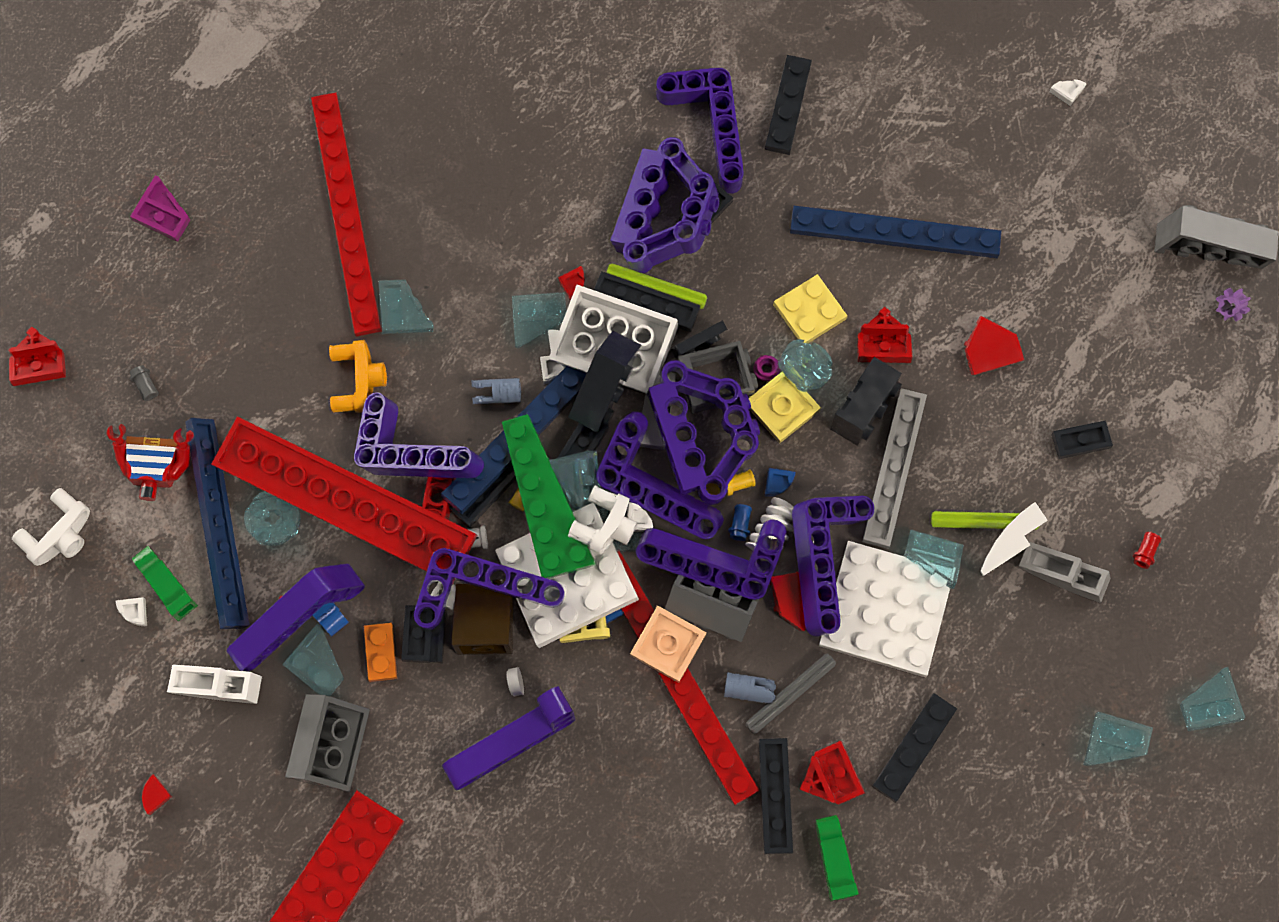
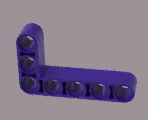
(719, 117)
(380, 417)
(651, 485)
(822, 555)
(716, 561)
(482, 579)
(291, 611)
(512, 740)

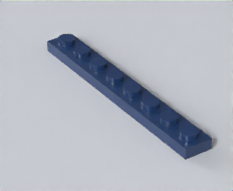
(895, 232)
(496, 456)
(217, 526)

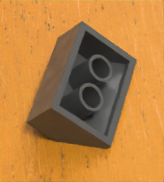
(711, 607)
(327, 742)

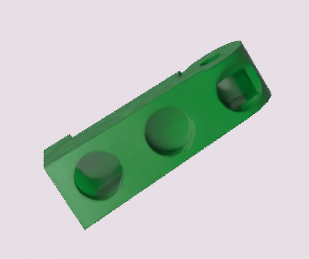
(164, 583)
(835, 859)

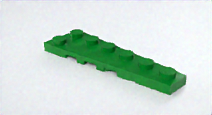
(544, 503)

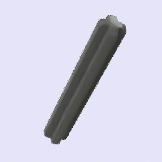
(790, 693)

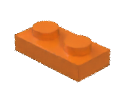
(380, 652)

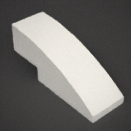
(1013, 538)
(214, 683)

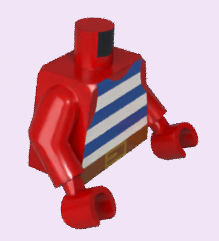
(151, 460)

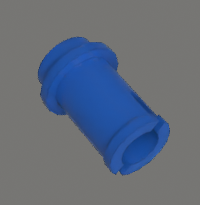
(739, 529)

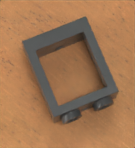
(717, 354)

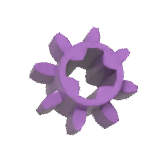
(1238, 299)

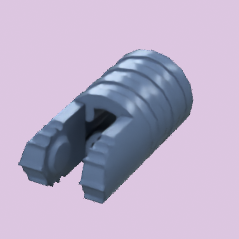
(502, 391)
(749, 688)

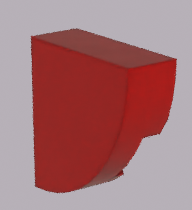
(571, 280)
(154, 795)

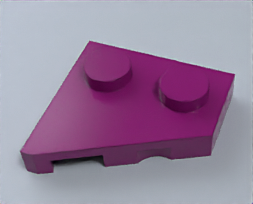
(161, 211)

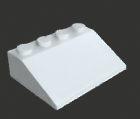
(593, 318)

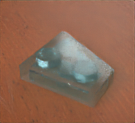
(400, 309)
(536, 315)
(577, 476)
(935, 555)
(315, 663)
(1213, 704)
(1116, 740)

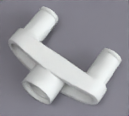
(615, 526)
(61, 537)

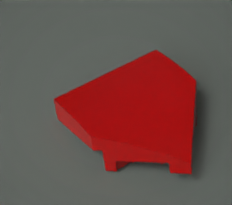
(885, 340)
(991, 347)
(35, 360)
(789, 599)
(832, 775)

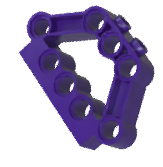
(669, 242)
(707, 389)

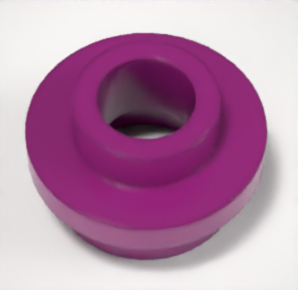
(766, 360)

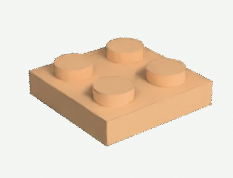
(668, 644)

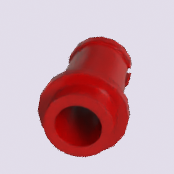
(1145, 556)

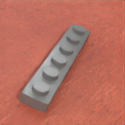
(894, 468)

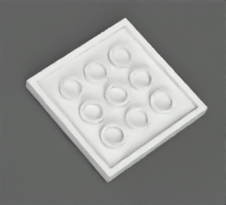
(588, 592)
(887, 609)

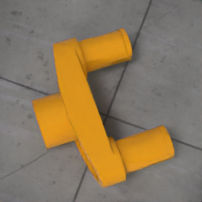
(366, 375)

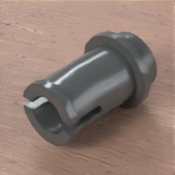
(141, 377)

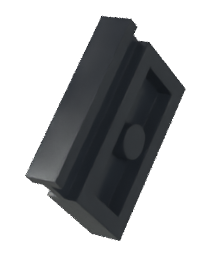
(708, 336)
(419, 643)

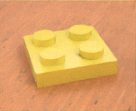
(810, 309)
(782, 407)

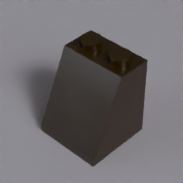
(482, 620)

